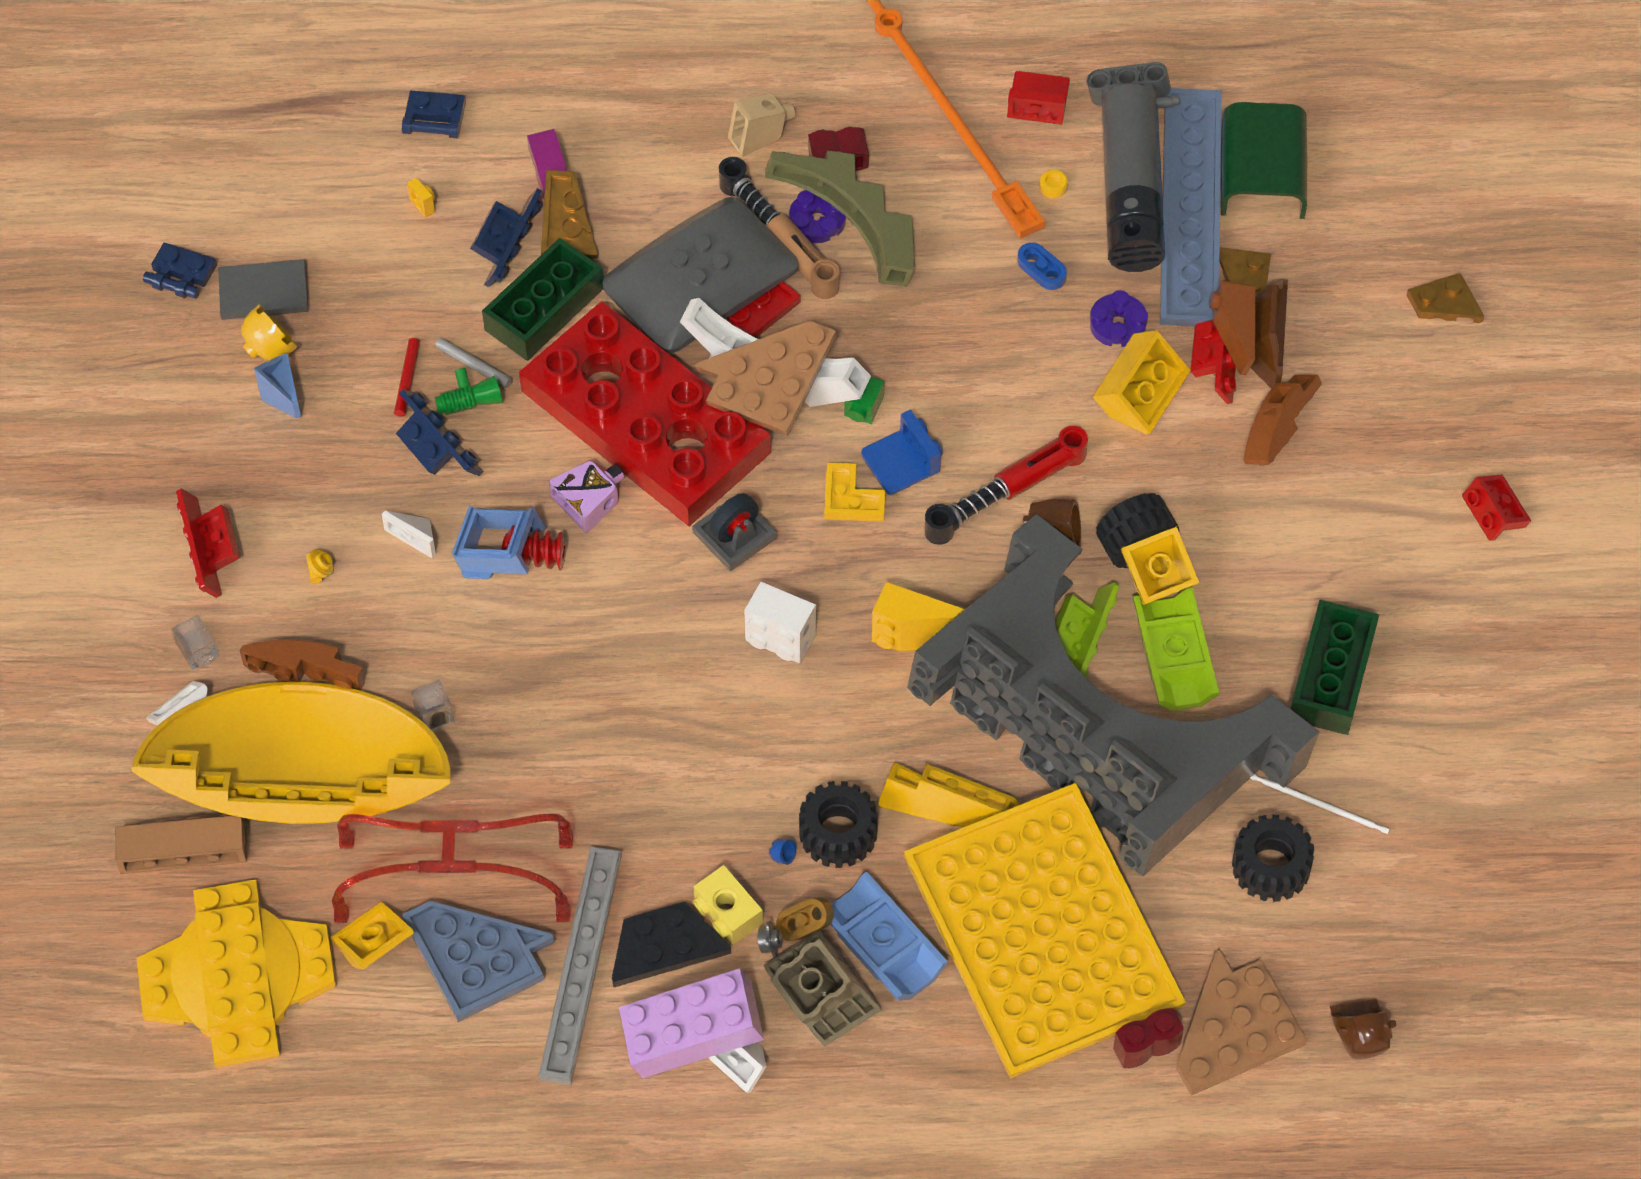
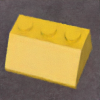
(1142, 382)

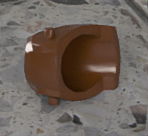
(1363, 1027)

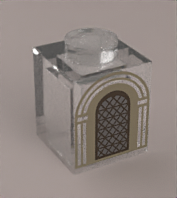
(195, 642)
(432, 705)

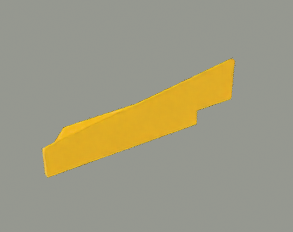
(941, 796)

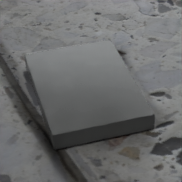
(274, 285)

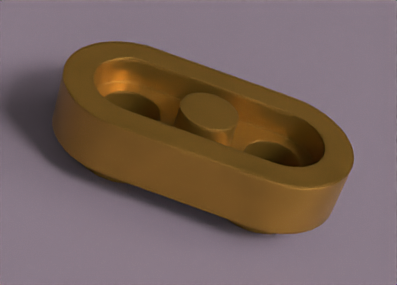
(807, 918)

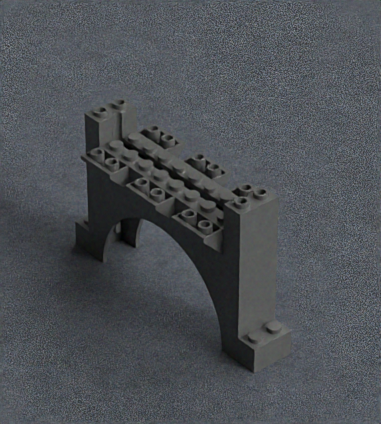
(1146, 772)

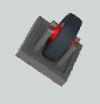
(735, 531)

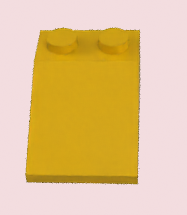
(908, 619)

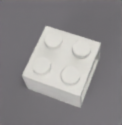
(780, 622)

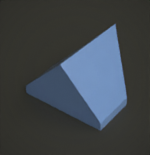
(277, 385)

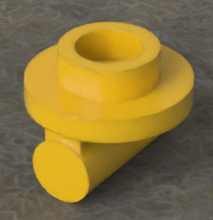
(319, 565)

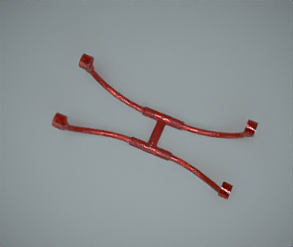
(447, 863)

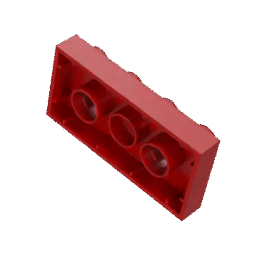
(644, 413)

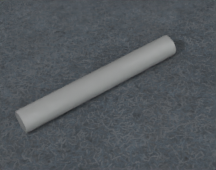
(473, 362)

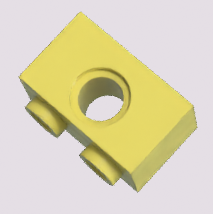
(724, 889)

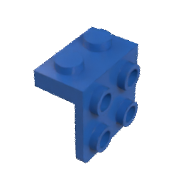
(904, 455)

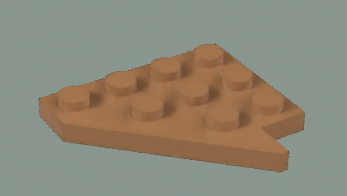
(770, 375)

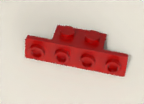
(1213, 357)
(209, 539)

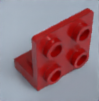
(1038, 97)

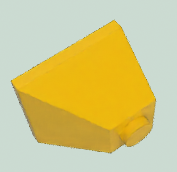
(1159, 565)

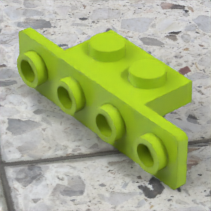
(1082, 625)

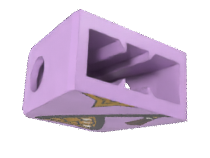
(586, 493)

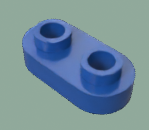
(1044, 266)

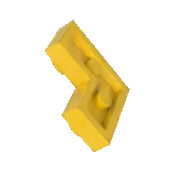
(846, 501)

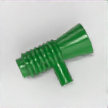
(468, 396)

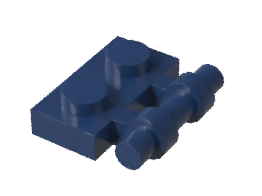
(181, 264)

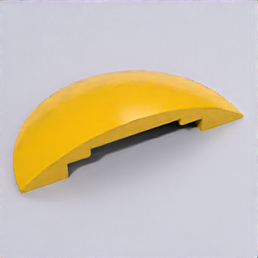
(294, 753)

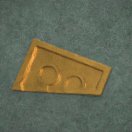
(565, 214)

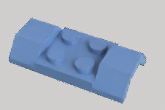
(886, 939)

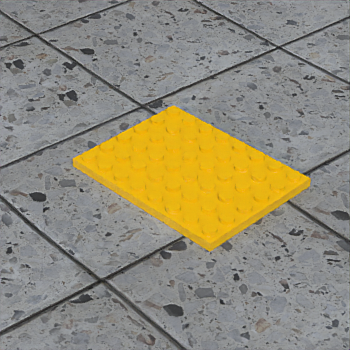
(1043, 929)

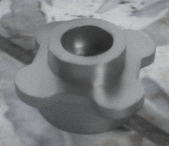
(769, 939)

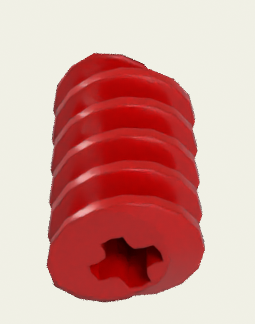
(541, 549)

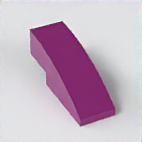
(545, 155)

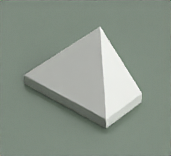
(411, 530)
(189, 694)
(742, 1065)

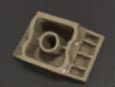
(821, 988)

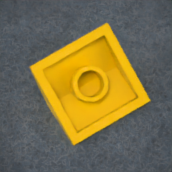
(371, 936)

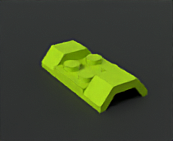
(1176, 651)

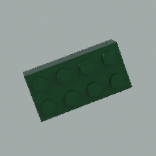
(543, 299)
(1334, 666)

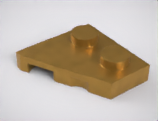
(1245, 267)

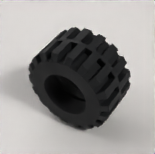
(1132, 522)
(832, 802)
(1278, 836)

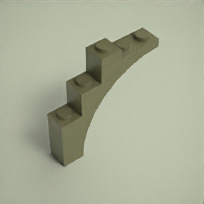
(862, 203)

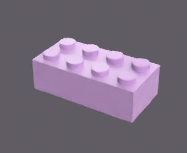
(691, 1023)

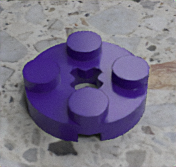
(819, 230)
(1117, 305)

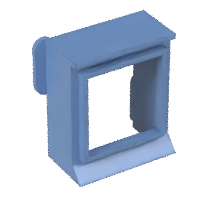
(484, 562)

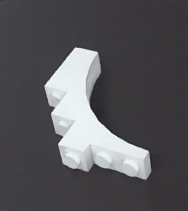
(836, 382)

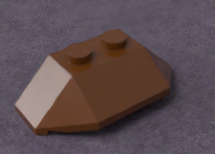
(1270, 332)

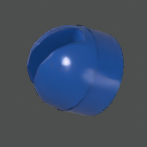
(787, 847)

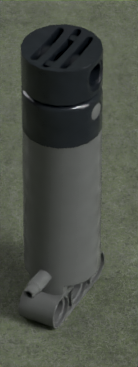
(1132, 160)

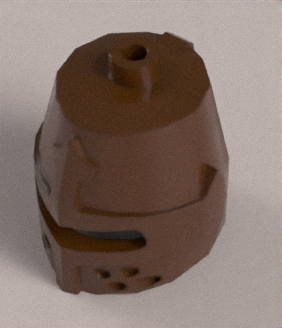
(1061, 514)

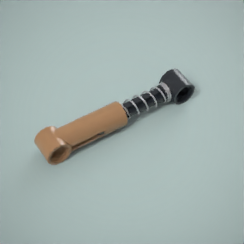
(811, 263)

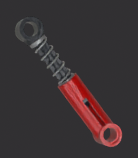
(1009, 483)

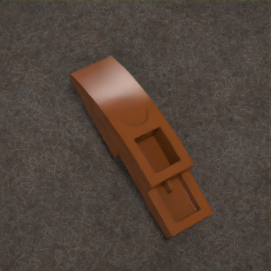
(1276, 417)
(293, 658)

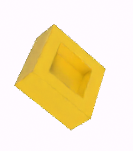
(421, 197)

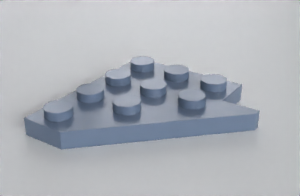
(475, 955)

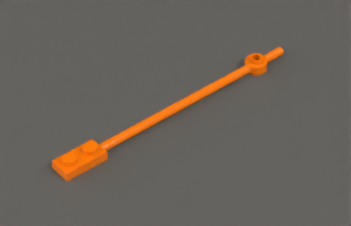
(1008, 197)

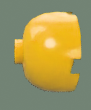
(265, 336)

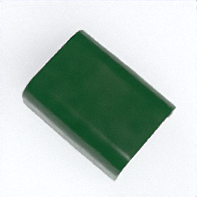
(1264, 151)

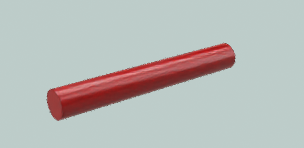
(407, 375)

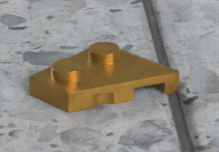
(1445, 300)

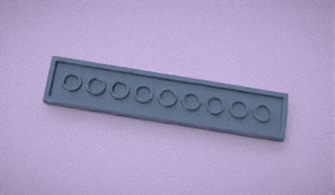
(1191, 206)

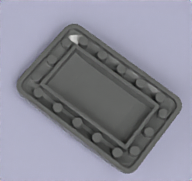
(714, 256)

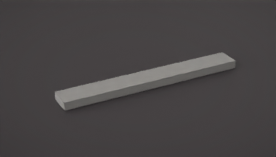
(580, 966)

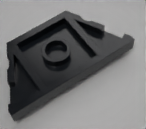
(664, 942)

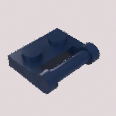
(434, 108)

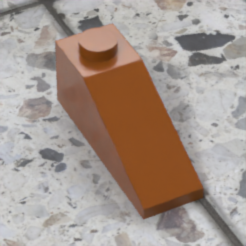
(1235, 321)

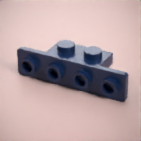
(500, 232)
(430, 440)

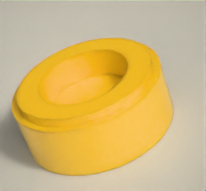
(1053, 184)

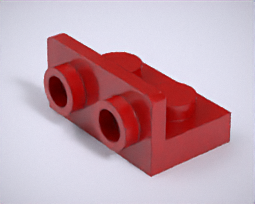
(1495, 505)

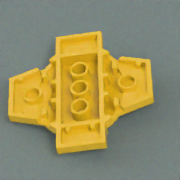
(235, 972)

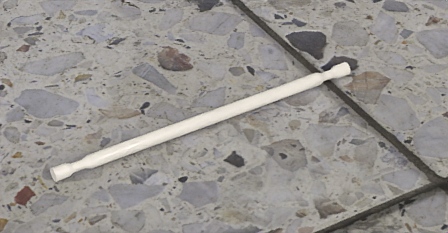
(1320, 804)

